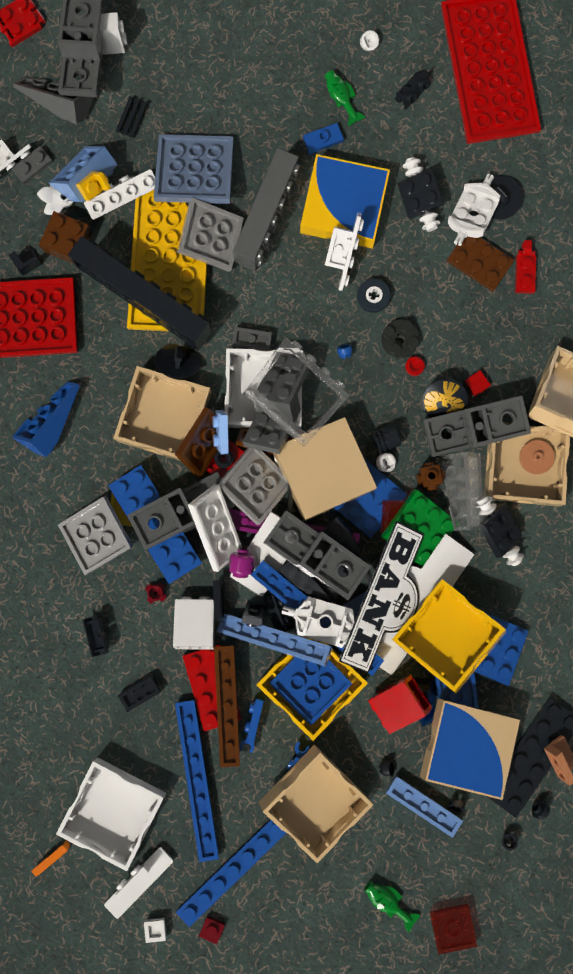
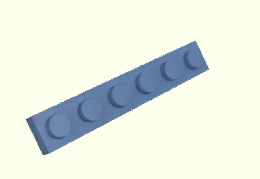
(276, 640)

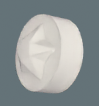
(369, 40)
(386, 462)

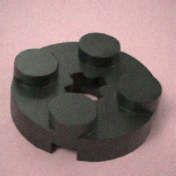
(391, 332)

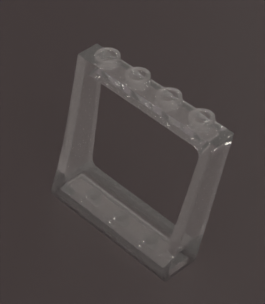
(278, 416)

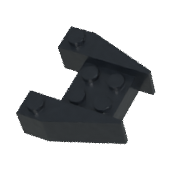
(344, 536)

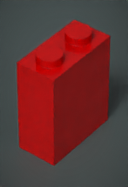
(400, 704)

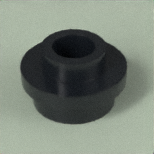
(228, 463)
(540, 809)

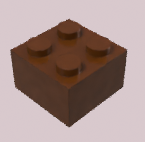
(62, 235)

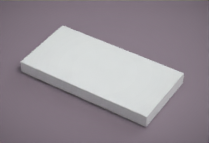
(215, 526)
(264, 553)

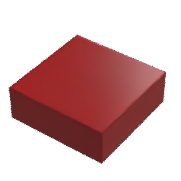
(477, 383)

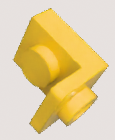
(93, 184)

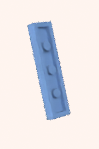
(424, 806)

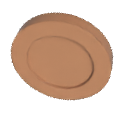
(536, 457)

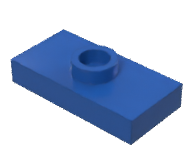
(323, 138)

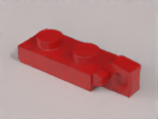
(525, 269)

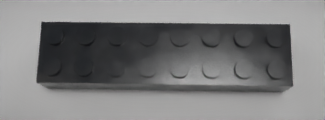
(140, 293)

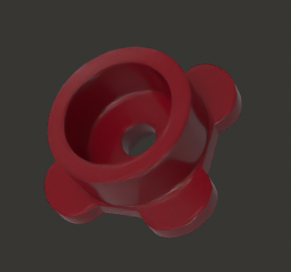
(150, 592)

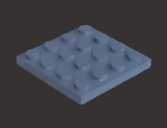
(194, 168)

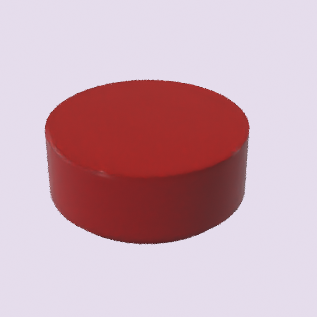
(414, 366)

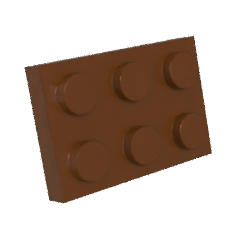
(480, 261)
(198, 447)

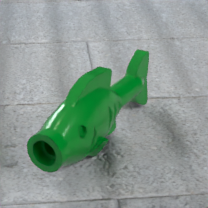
(342, 92)
(386, 900)

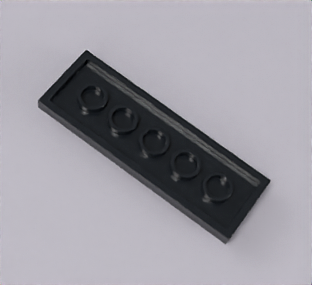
(529, 758)

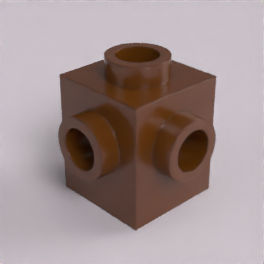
(423, 479)

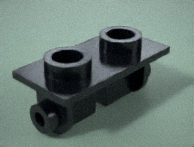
(418, 83)
(280, 621)
(95, 635)

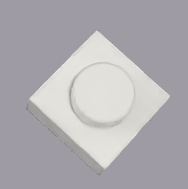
(155, 930)

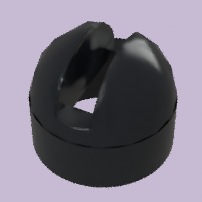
(387, 768)
(457, 805)
(514, 843)

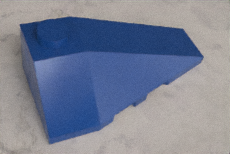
(45, 429)

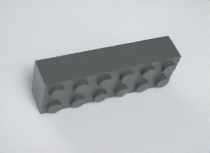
(266, 210)

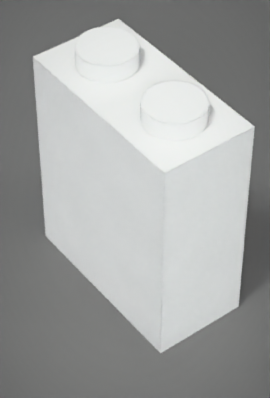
(112, 34)
(194, 623)

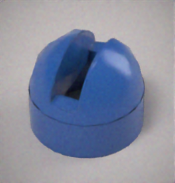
(344, 350)

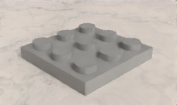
(210, 234)
(254, 484)
(95, 535)

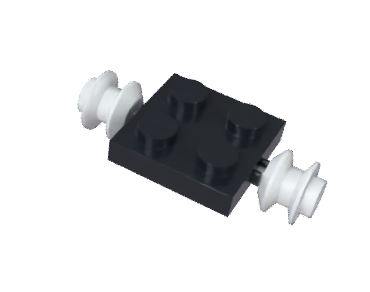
(421, 194)
(500, 530)

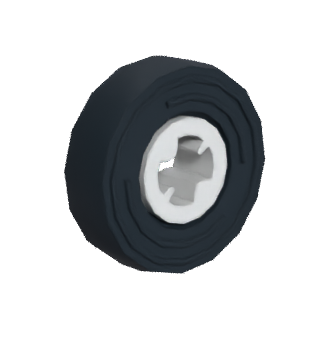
(369, 287)

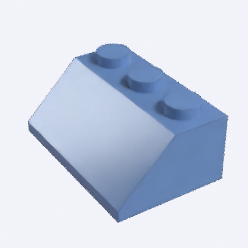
(87, 160)

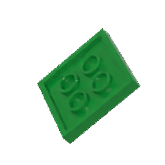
(426, 518)

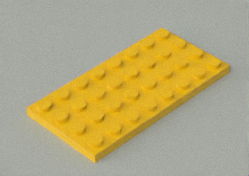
(155, 256)

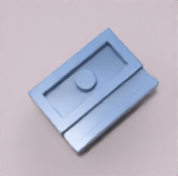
(220, 440)

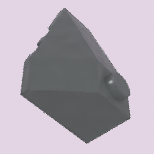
(47, 95)

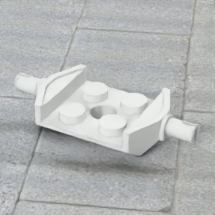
(478, 198)
(309, 615)

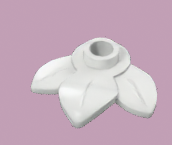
(53, 199)

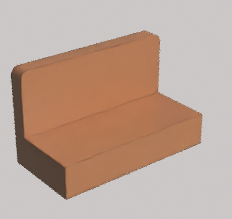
(561, 759)

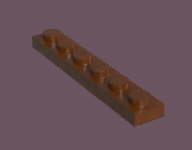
(227, 706)

